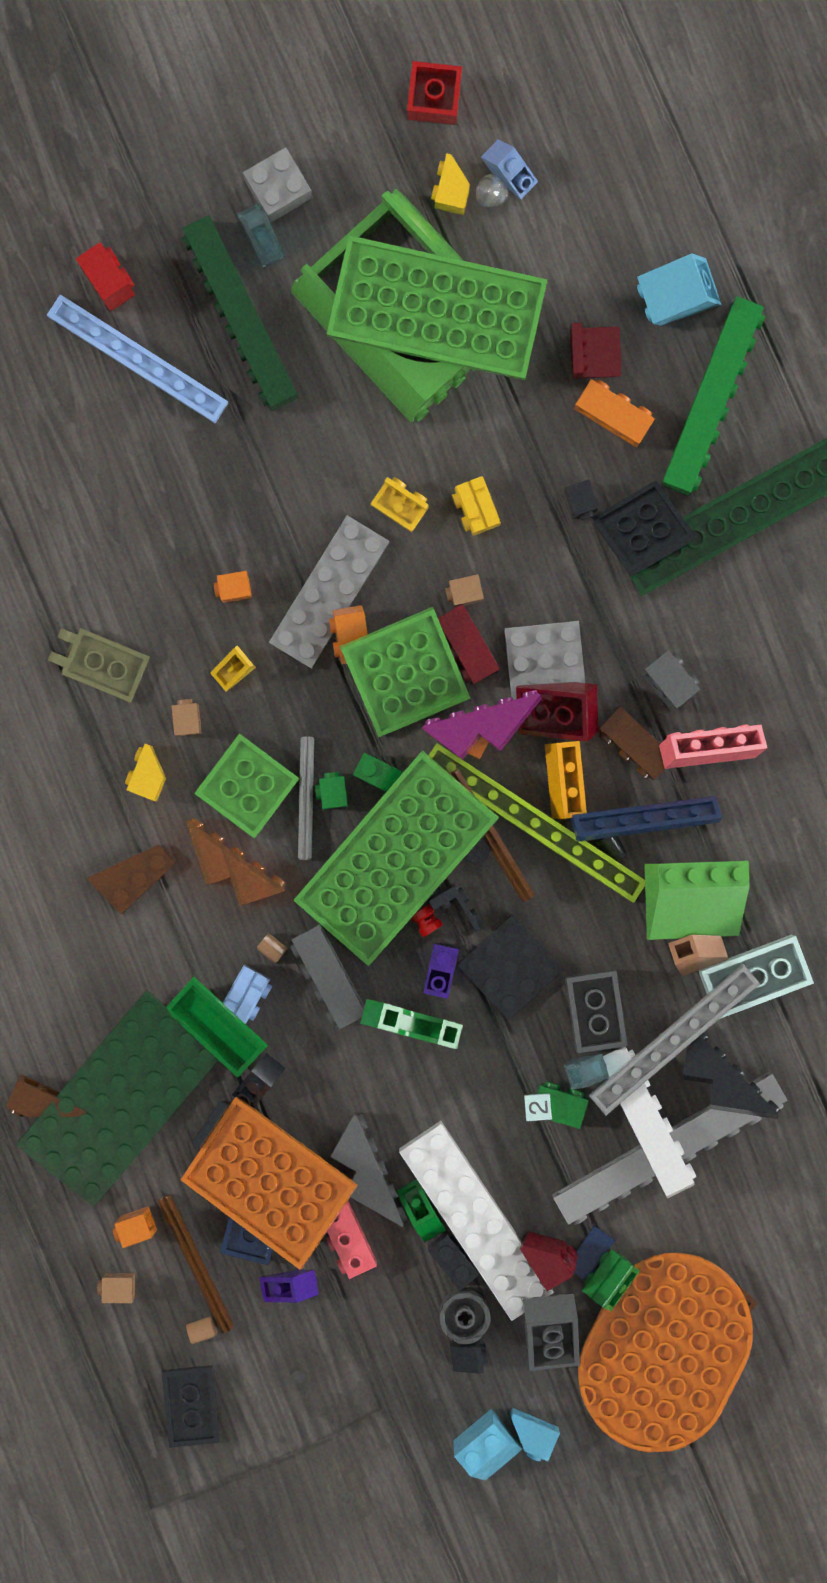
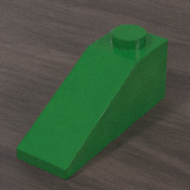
(376, 772)

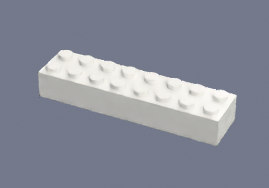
(473, 1217)

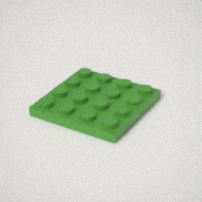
(405, 672)

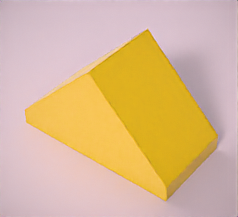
(232, 669)

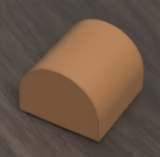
(272, 948)
(201, 1330)

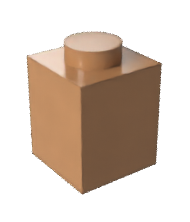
(464, 591)
(186, 718)
(117, 1288)

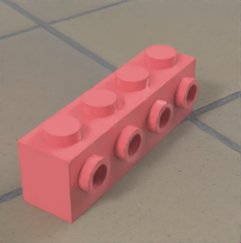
(712, 746)
(350, 1243)

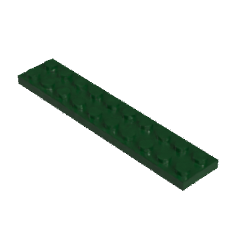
(743, 514)

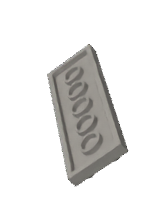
(329, 587)

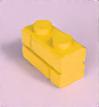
(476, 506)

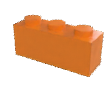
(614, 412)

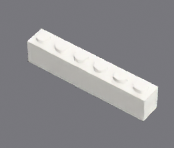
(653, 1131)

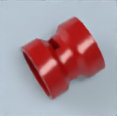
(432, 922)

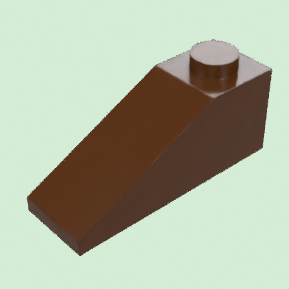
(32, 1099)

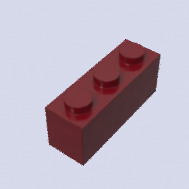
(468, 645)

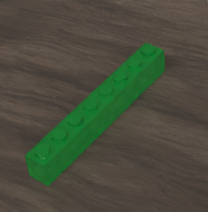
(712, 396)

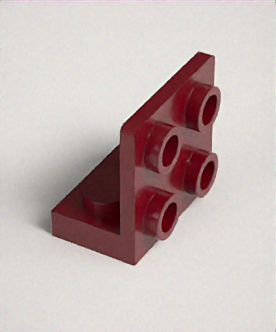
(595, 352)

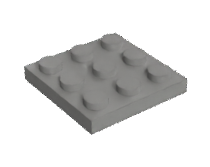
(544, 654)

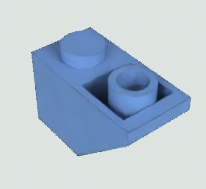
(510, 168)

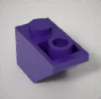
(440, 970)

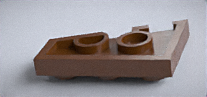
(132, 877)

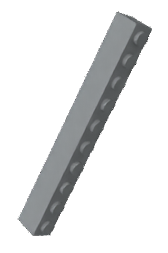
(633, 1167)

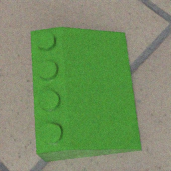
(695, 898)

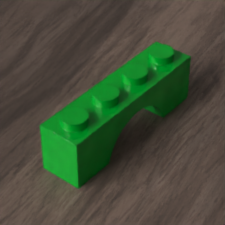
(411, 1024)

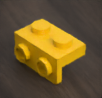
(400, 504)

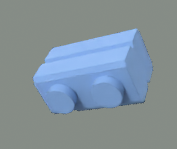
(246, 993)

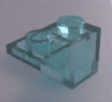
(586, 1070)

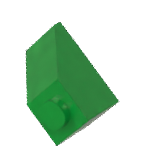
(421, 1211)

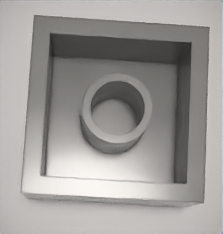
(278, 184)

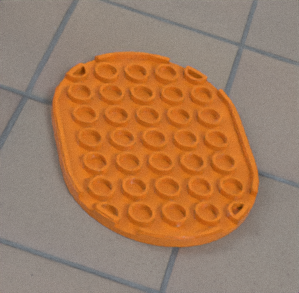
(666, 1354)

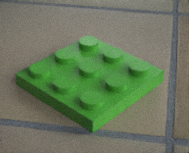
(247, 786)

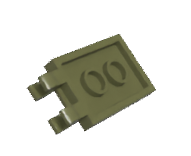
(101, 663)

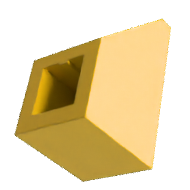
(453, 188)
(147, 776)

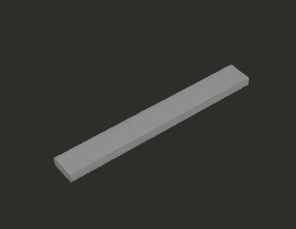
(674, 1039)

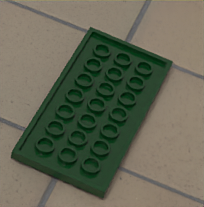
(128, 1094)

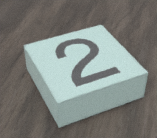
(538, 1107)

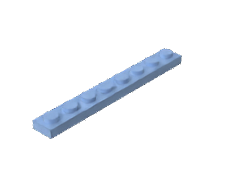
(137, 359)

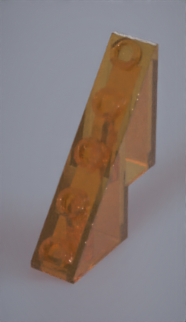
(221, 862)

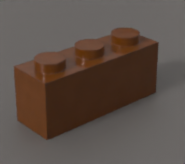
(633, 742)

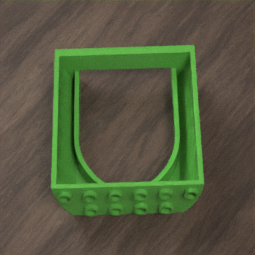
(405, 382)

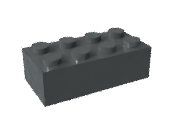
(329, 976)

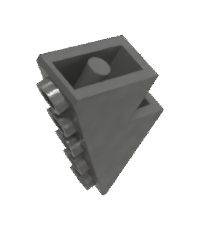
(357, 1153)

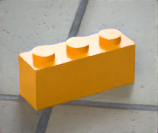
(565, 779)

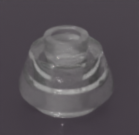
(491, 191)

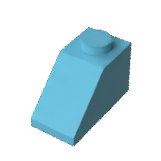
(535, 1435)

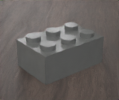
(596, 1011)
(551, 1332)

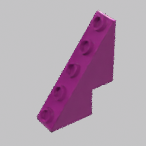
(492, 723)

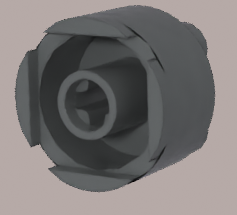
(452, 1322)

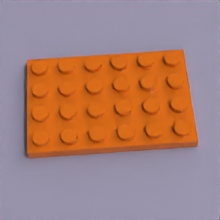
(269, 1182)

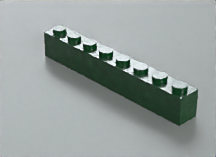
(240, 313)

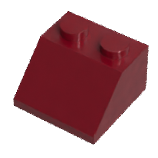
(549, 1258)

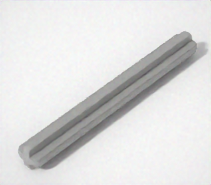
(306, 798)

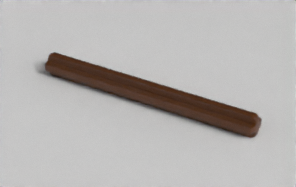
(501, 853)
(195, 1263)

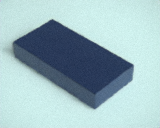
(591, 1250)

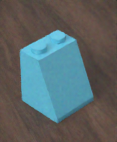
(678, 290)
(485, 1446)

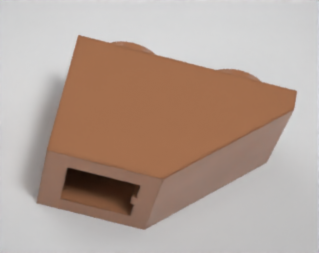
(697, 952)

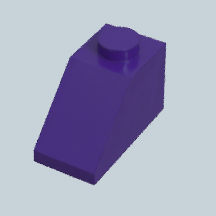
(289, 1286)

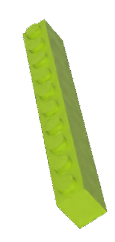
(543, 827)

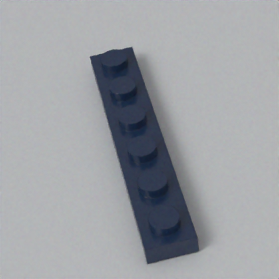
(646, 818)

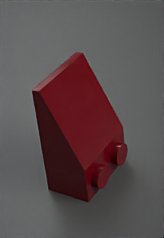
(564, 711)

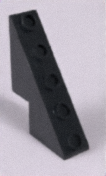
(729, 1088)

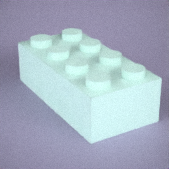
(776, 966)

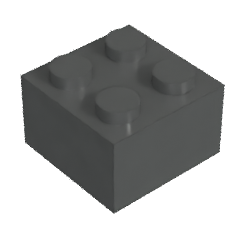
(671, 680)

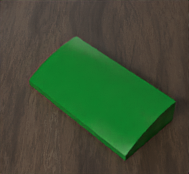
(216, 1027)

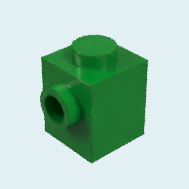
(332, 791)

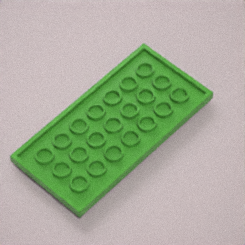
(436, 307)
(396, 858)

